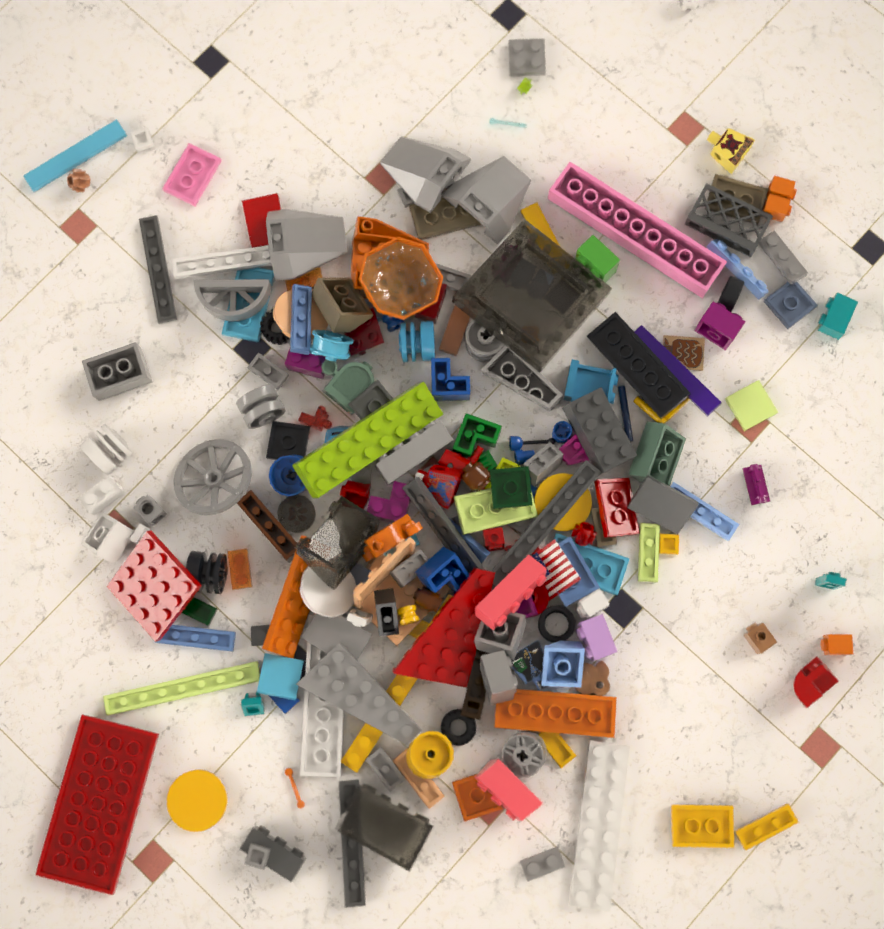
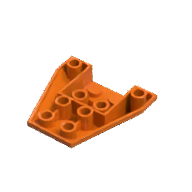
(368, 235)

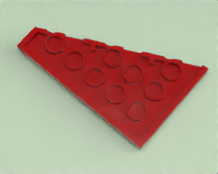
(448, 646)

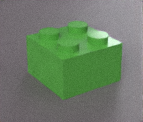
(597, 258)

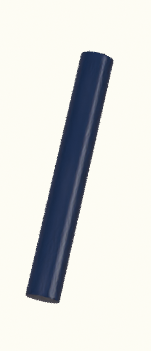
(625, 412)

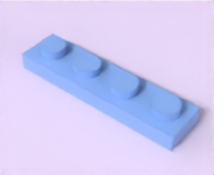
(756, 287)
(710, 517)

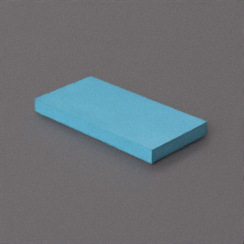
(249, 328)
(604, 565)

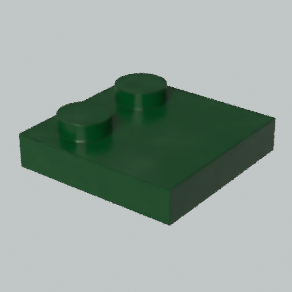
(510, 487)

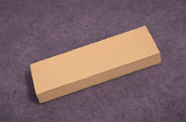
(425, 788)

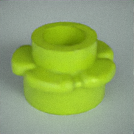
(524, 86)

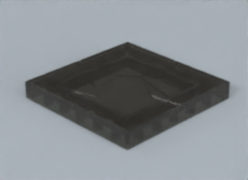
(531, 295)

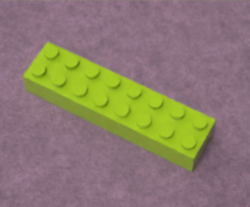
(367, 440)

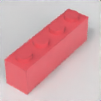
(511, 592)

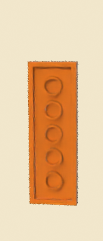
(289, 613)
(558, 713)

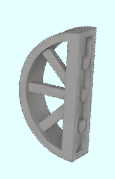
(233, 287)

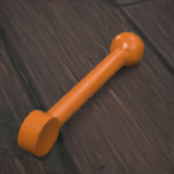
(300, 804)

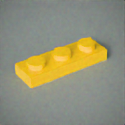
(766, 826)

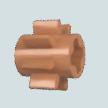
(78, 180)

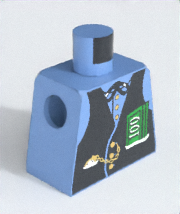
(529, 664)

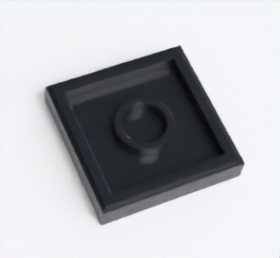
(287, 440)

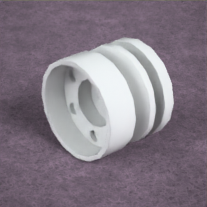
(106, 449)

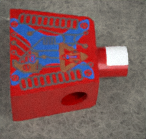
(442, 483)

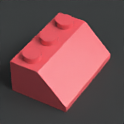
(507, 790)

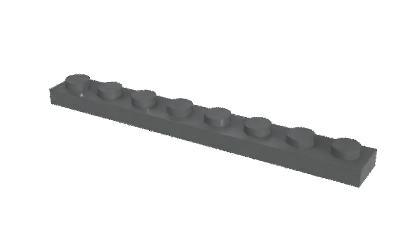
(546, 520)

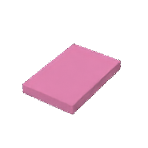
(192, 174)

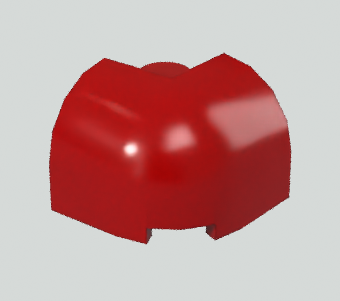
(813, 681)

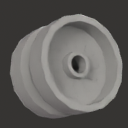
(479, 348)
(260, 406)

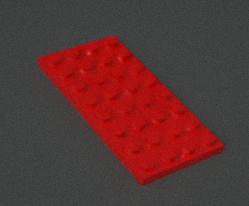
(97, 804)

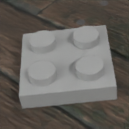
(527, 57)

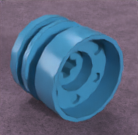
(417, 341)

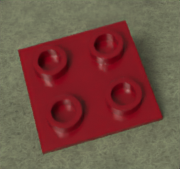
(365, 336)

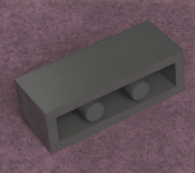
(281, 858)

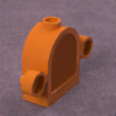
(390, 537)

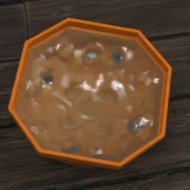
(400, 278)

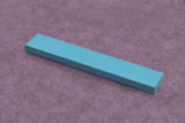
(75, 155)

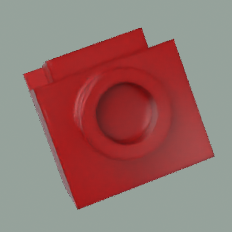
(356, 493)
(494, 539)

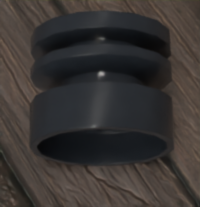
(208, 573)

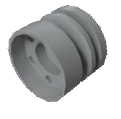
(534, 748)

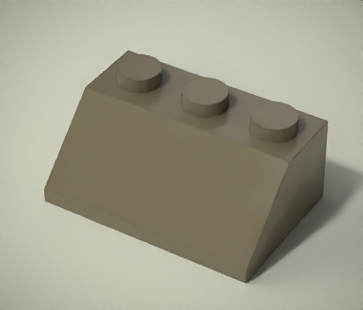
(340, 304)

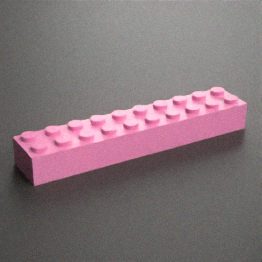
(636, 229)

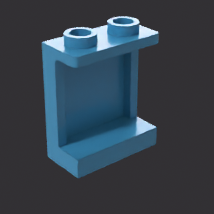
(585, 379)

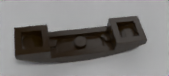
(475, 691)

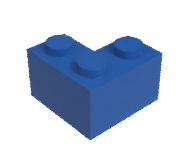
(446, 386)
(442, 569)

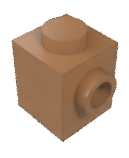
(759, 637)

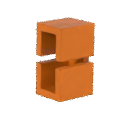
(779, 197)

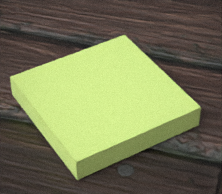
(751, 405)

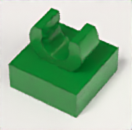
(487, 460)

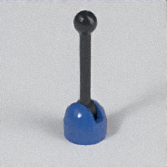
(516, 442)

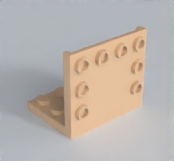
(381, 579)

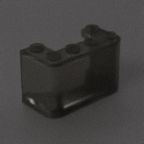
(384, 826)

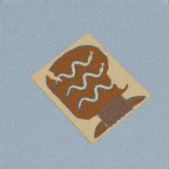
(687, 350)

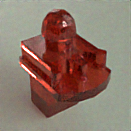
(318, 421)

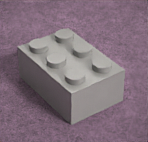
(116, 371)

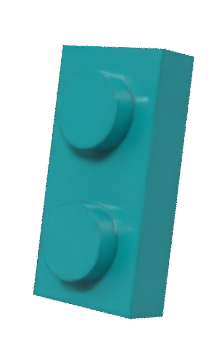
(831, 581)

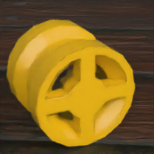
(407, 615)

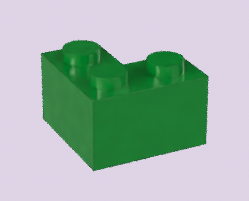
(473, 431)

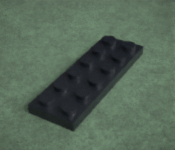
(638, 365)

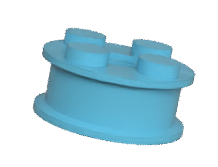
(331, 345)

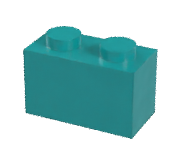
(837, 316)

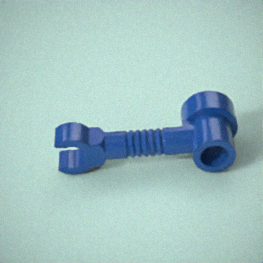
(520, 458)

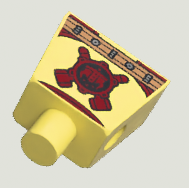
(730, 148)

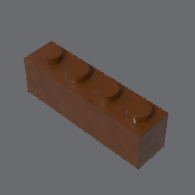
(268, 525)

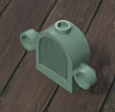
(347, 382)

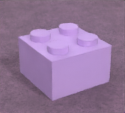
(596, 638)

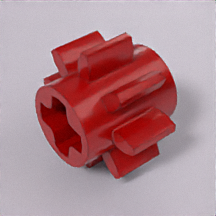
(584, 534)

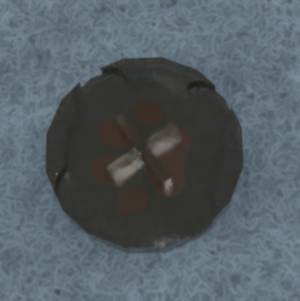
(296, 513)

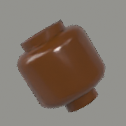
(475, 476)

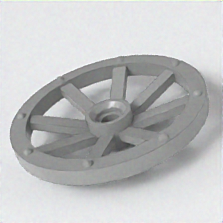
(213, 478)

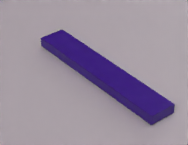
(700, 394)

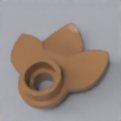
(592, 676)

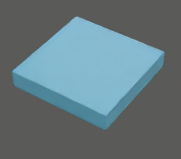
(280, 676)

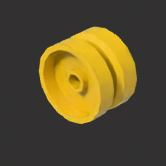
(441, 756)

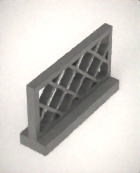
(718, 231)

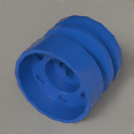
(280, 477)

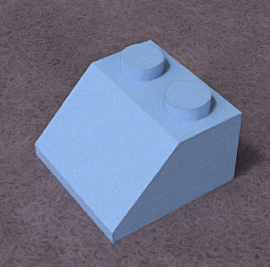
(563, 664)

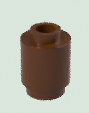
(427, 599)

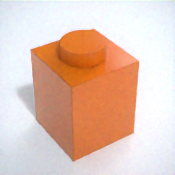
(837, 644)

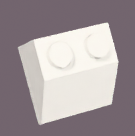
(108, 538)

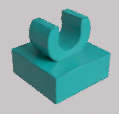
(252, 706)

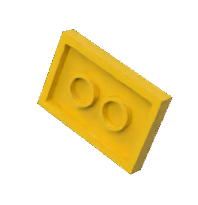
(702, 826)

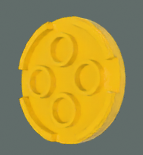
(547, 491)
(197, 800)

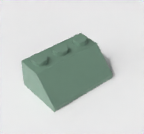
(657, 453)

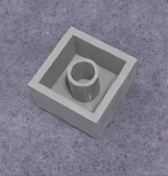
(502, 638)
(497, 677)

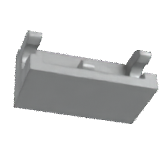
(544, 463)

